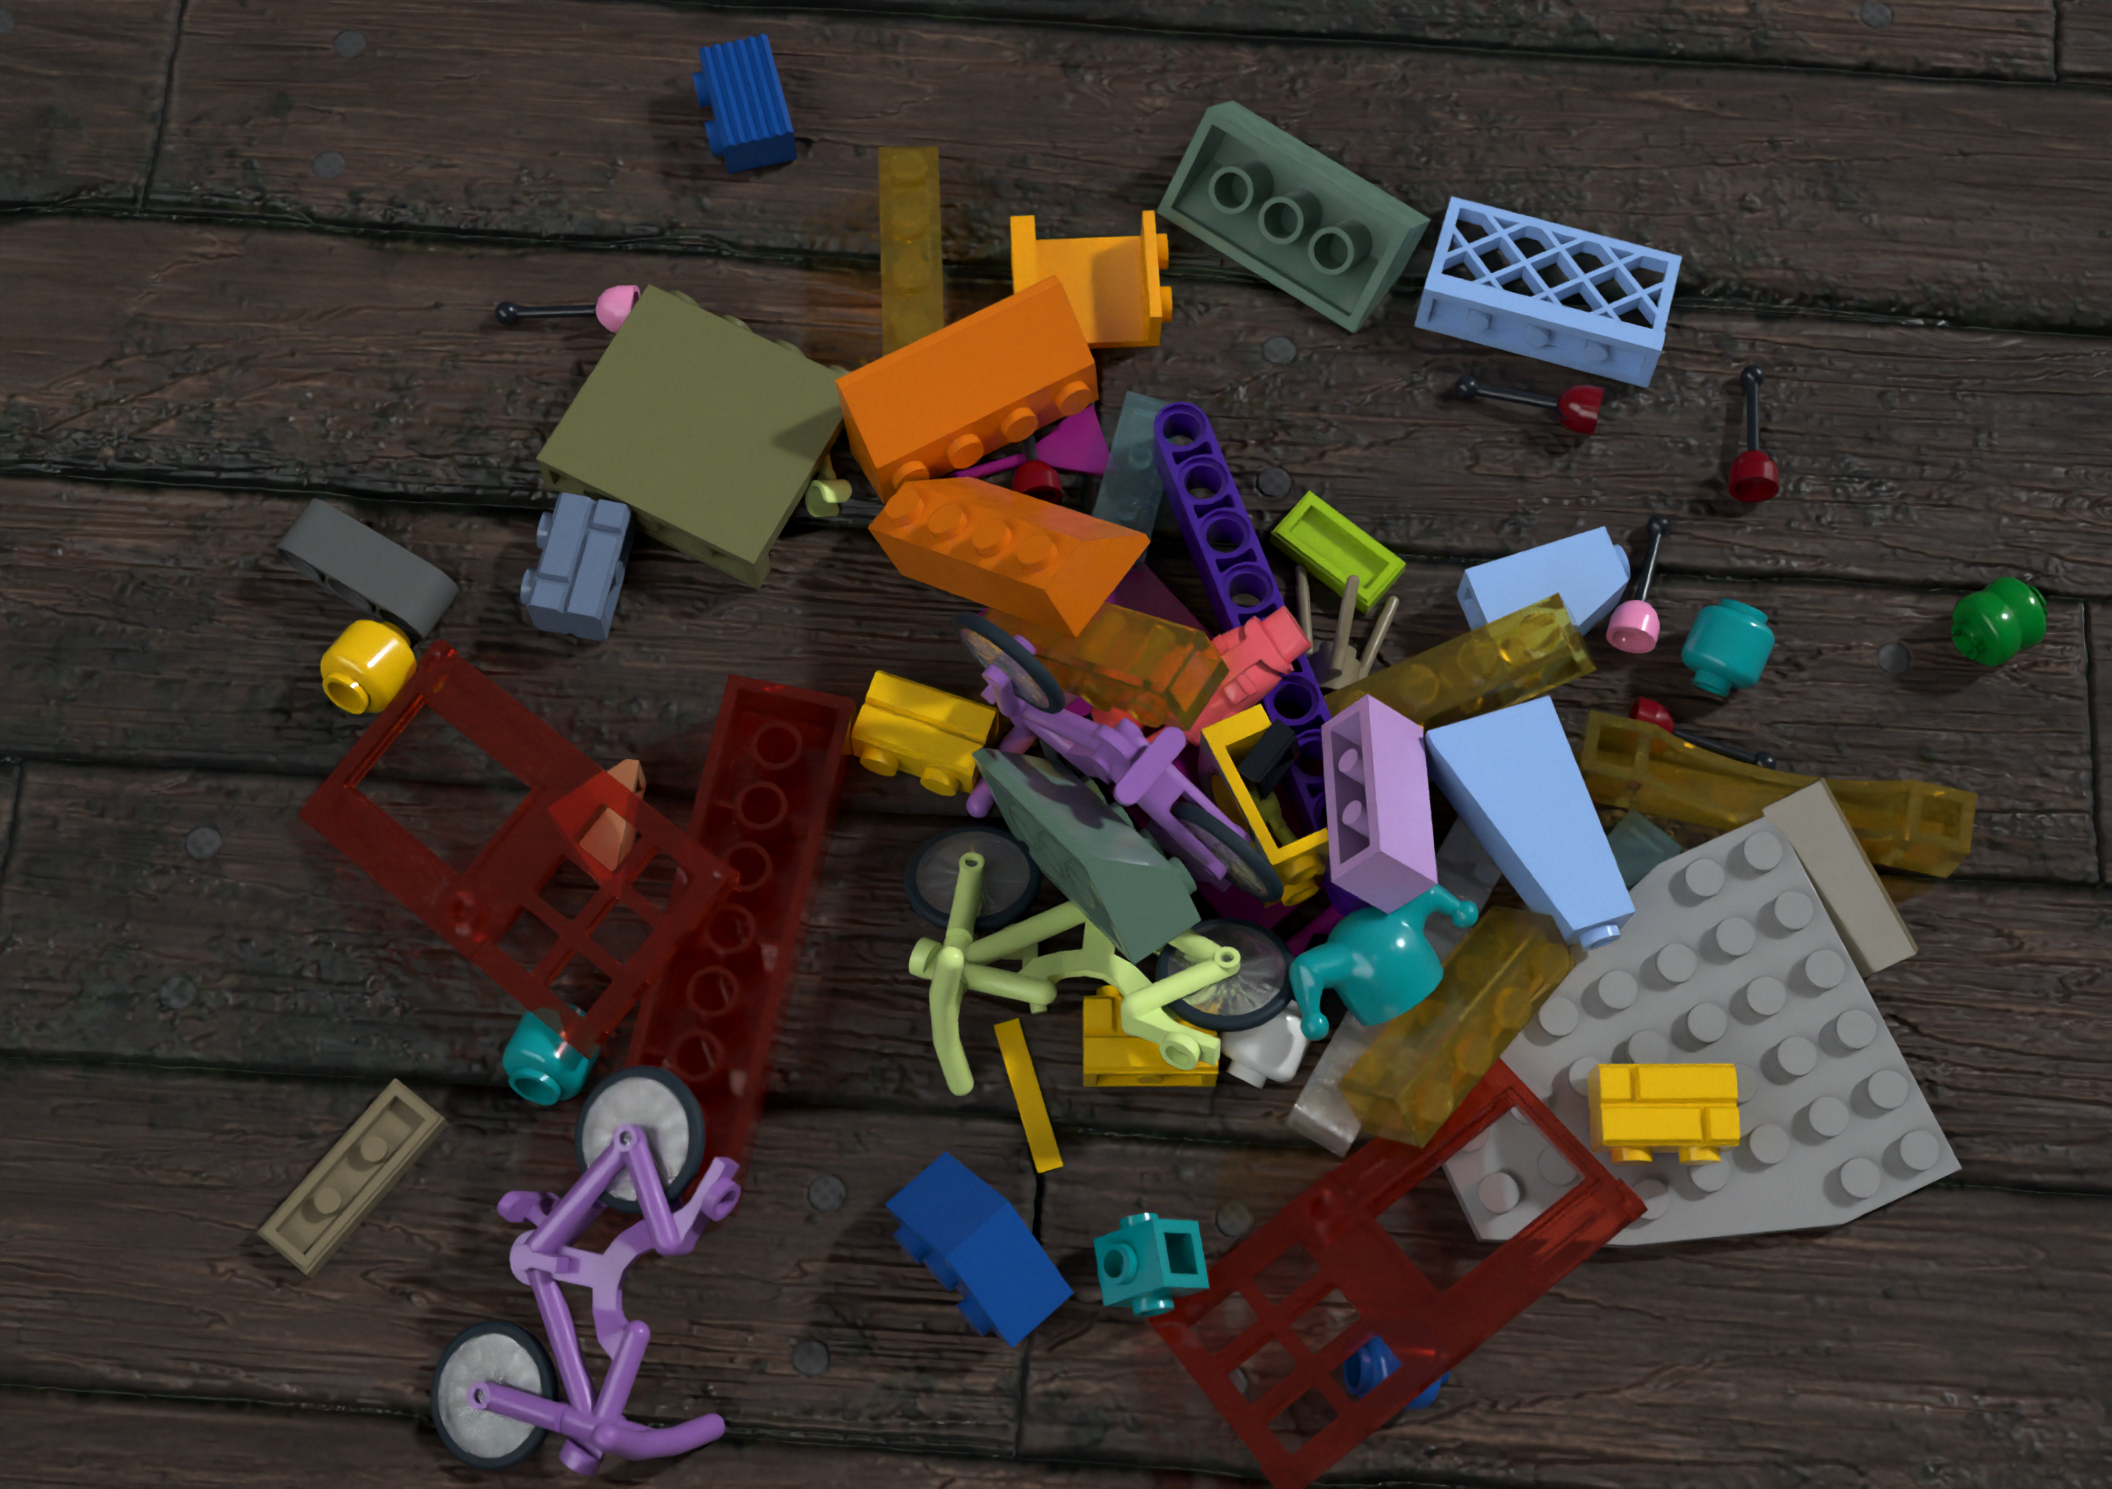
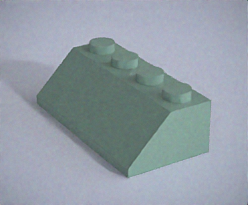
(1291, 214)
(1092, 851)

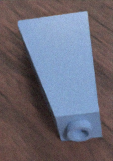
(1533, 816)

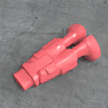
(1255, 659)

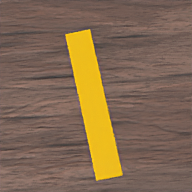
(1028, 1096)

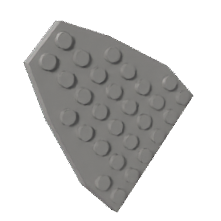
(1713, 970)

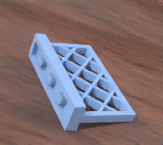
(1540, 323)

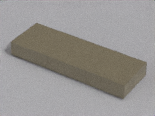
(1842, 877)
(353, 1178)

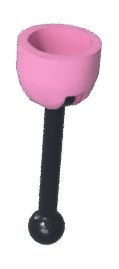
(610, 309)
(1635, 623)

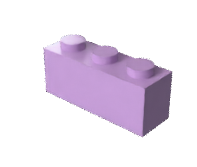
(1378, 805)

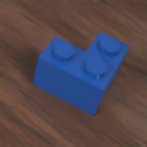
(979, 1246)

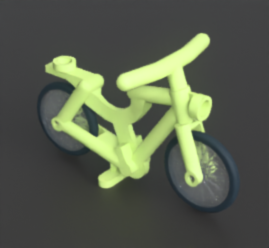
(981, 879)

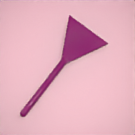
(1071, 446)

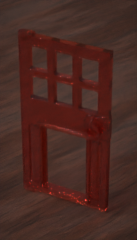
(510, 871)
(1392, 1296)

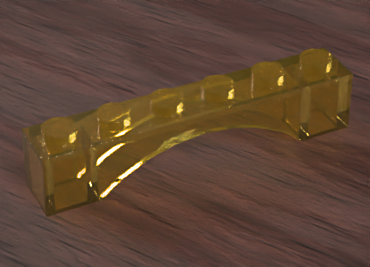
(1656, 773)

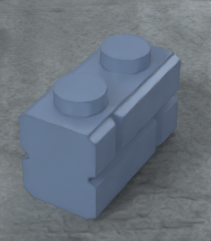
(580, 566)

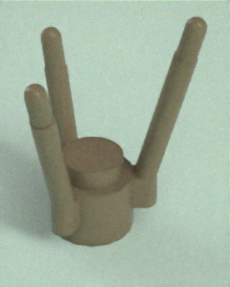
(1336, 661)

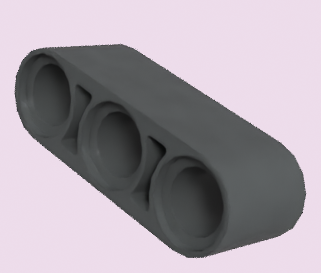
(367, 569)

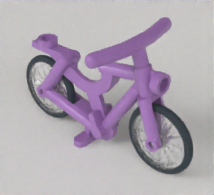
(1143, 772)
(495, 1381)

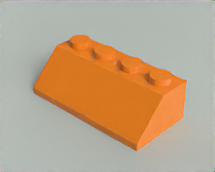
(968, 389)
(1006, 549)

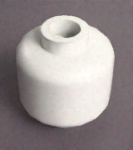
(1267, 1050)

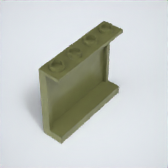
(698, 432)

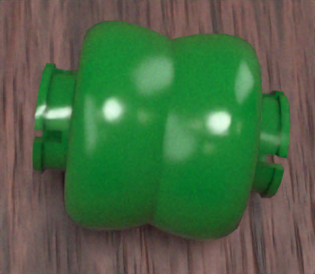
(1999, 621)

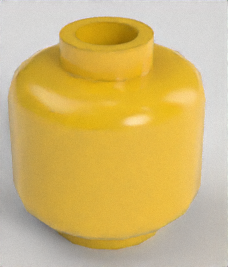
(367, 666)

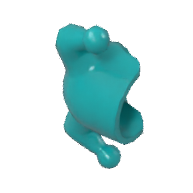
(1376, 961)

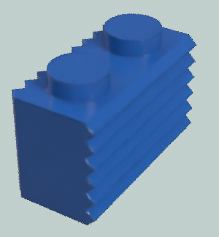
(746, 104)

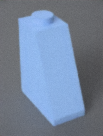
(1580, 567)

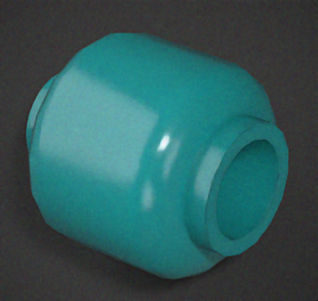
(1728, 647)
(543, 1064)

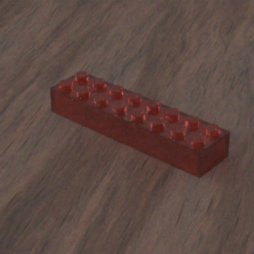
(727, 991)

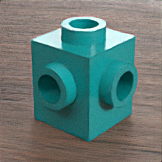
(1137, 1268)

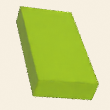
(1336, 549)

